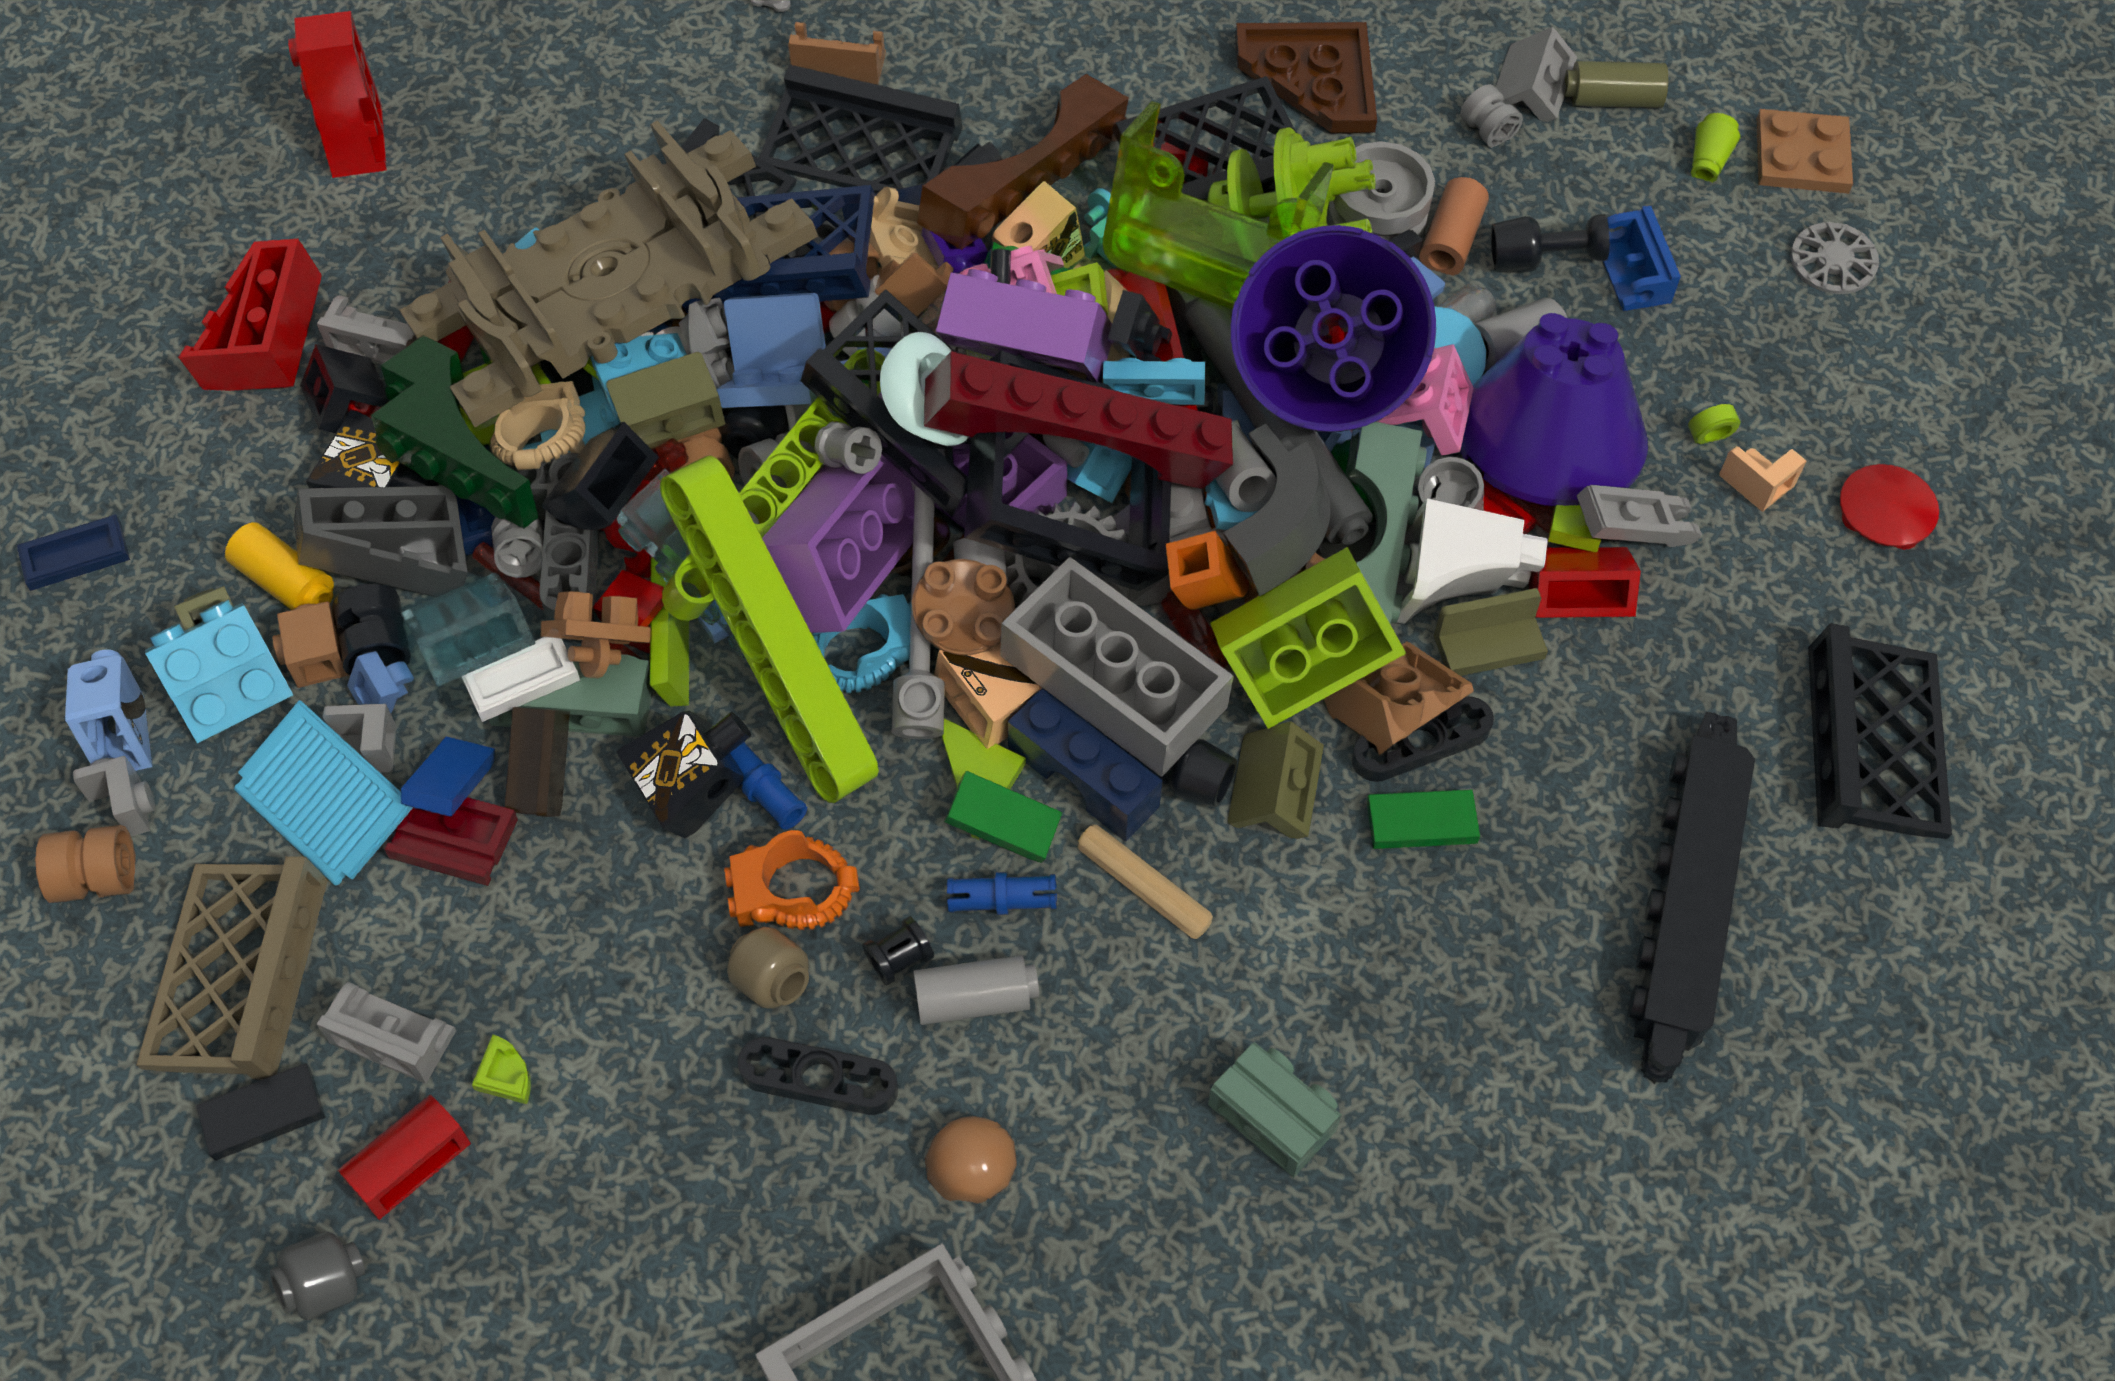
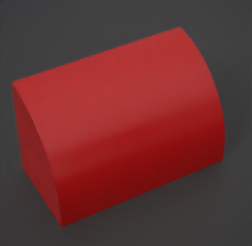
(1587, 583)
(404, 1156)

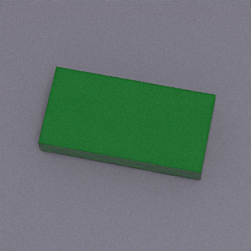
(1003, 817)
(1423, 819)

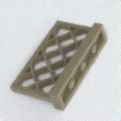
(274, 983)

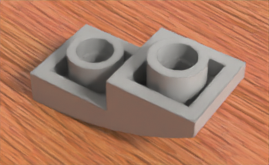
(710, 337)

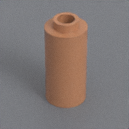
(1454, 226)

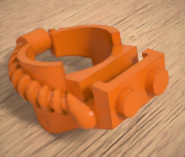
(754, 868)

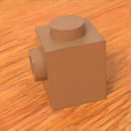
(309, 644)

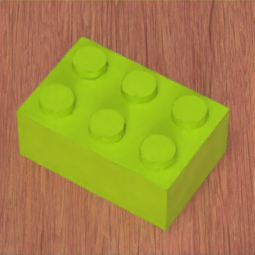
(1307, 638)

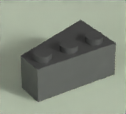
(383, 535)

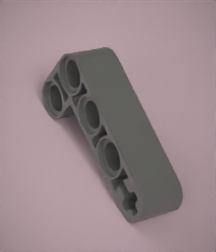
(568, 551)

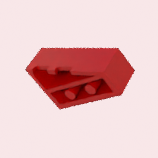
(340, 92)
(260, 324)

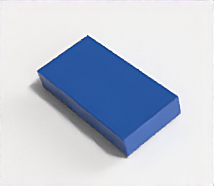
(447, 776)

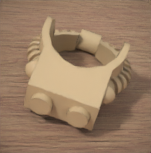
(552, 408)

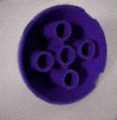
(1324, 282)
(1557, 415)

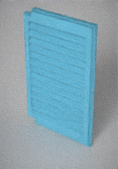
(321, 794)

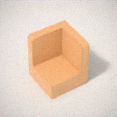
(1759, 478)

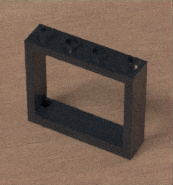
(1053, 541)

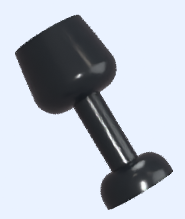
(1519, 242)
(1202, 773)

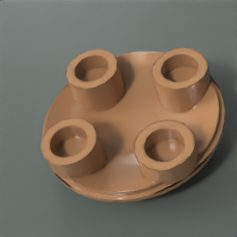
(962, 605)

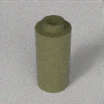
(1617, 84)

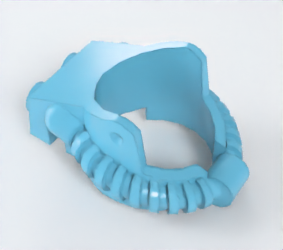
(892, 620)

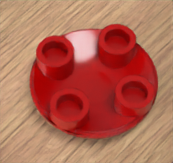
(1889, 506)

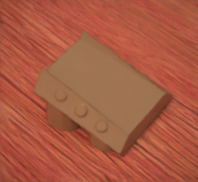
(1398, 697)

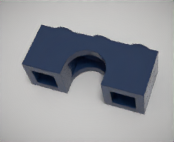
(1112, 782)

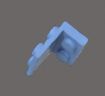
(770, 347)

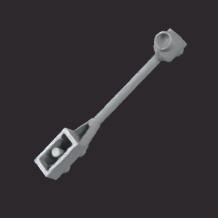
(919, 694)

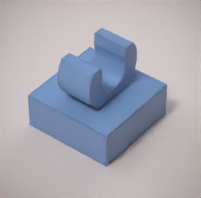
(377, 684)

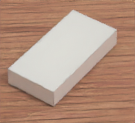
(520, 678)

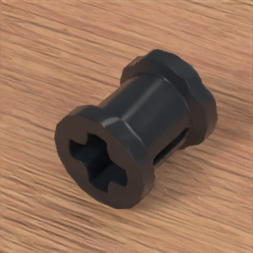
(898, 950)

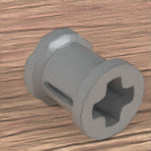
(854, 448)

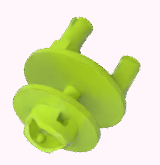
(1293, 169)

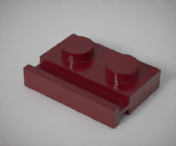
(458, 844)

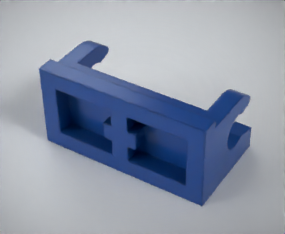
(1640, 261)

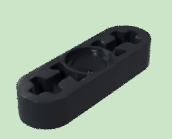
(1461, 739)
(774, 1079)

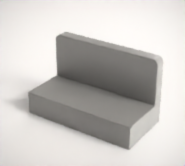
(1536, 73)

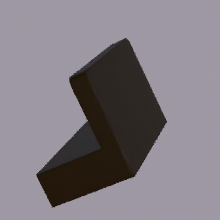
(537, 761)

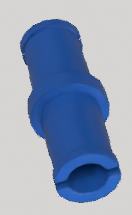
(764, 784)
(1002, 893)

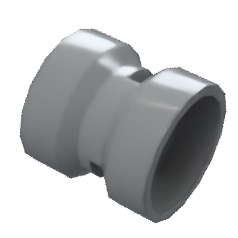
(1489, 114)
(517, 549)

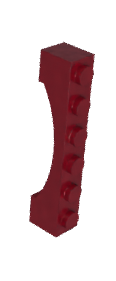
(986, 396)

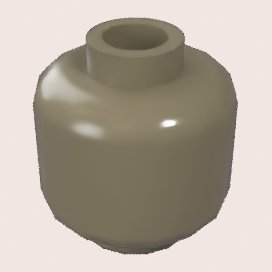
(768, 968)

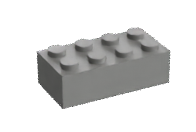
(1115, 666)

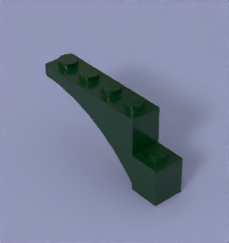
(430, 436)

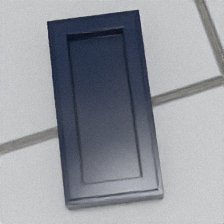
(73, 552)

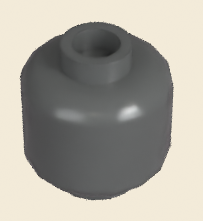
(317, 1275)

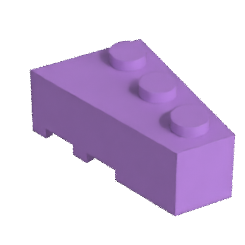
(1027, 321)

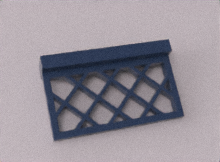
(817, 272)

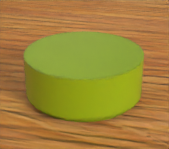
(1714, 423)

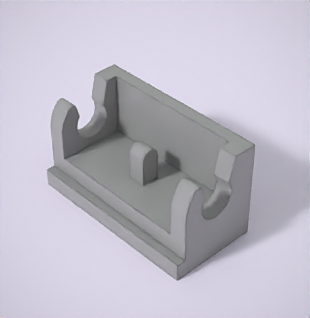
(362, 332)
(385, 1032)

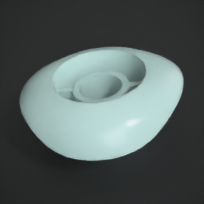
(904, 384)

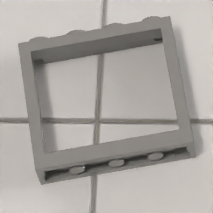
(888, 1293)

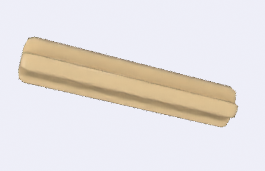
(1145, 881)

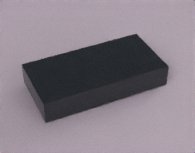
(260, 1111)

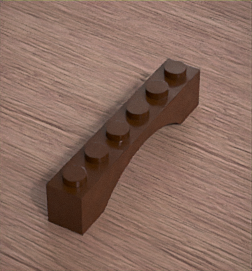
(974, 198)

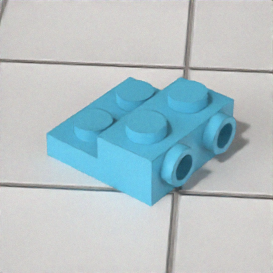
(217, 670)

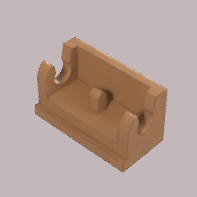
(838, 57)

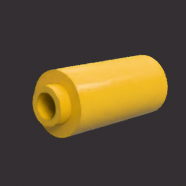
(276, 567)

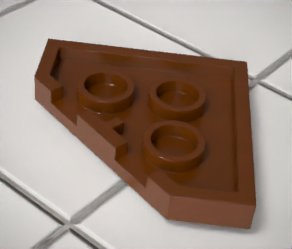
(1315, 69)

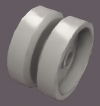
(1400, 194)

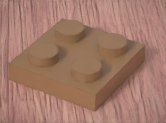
(1804, 151)

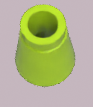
(1713, 145)

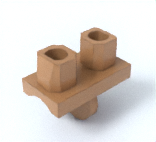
(574, 622)

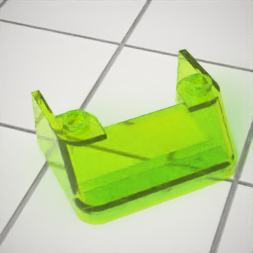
(1186, 239)

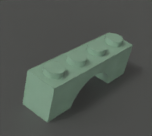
(1384, 467)

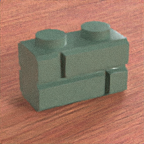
(1275, 1107)

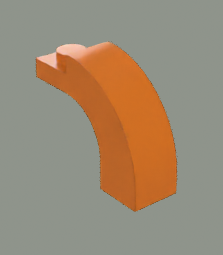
(1204, 570)

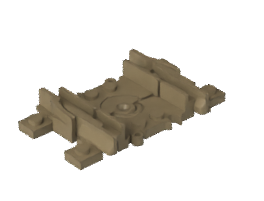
(606, 271)

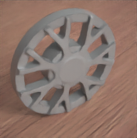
(1835, 257)

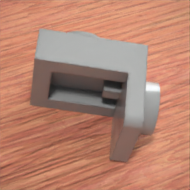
(128, 795)

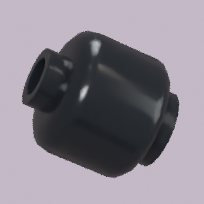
(751, 425)

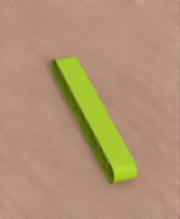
(763, 495)
(769, 628)

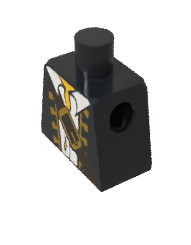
(356, 461)
(686, 768)

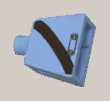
(104, 690)

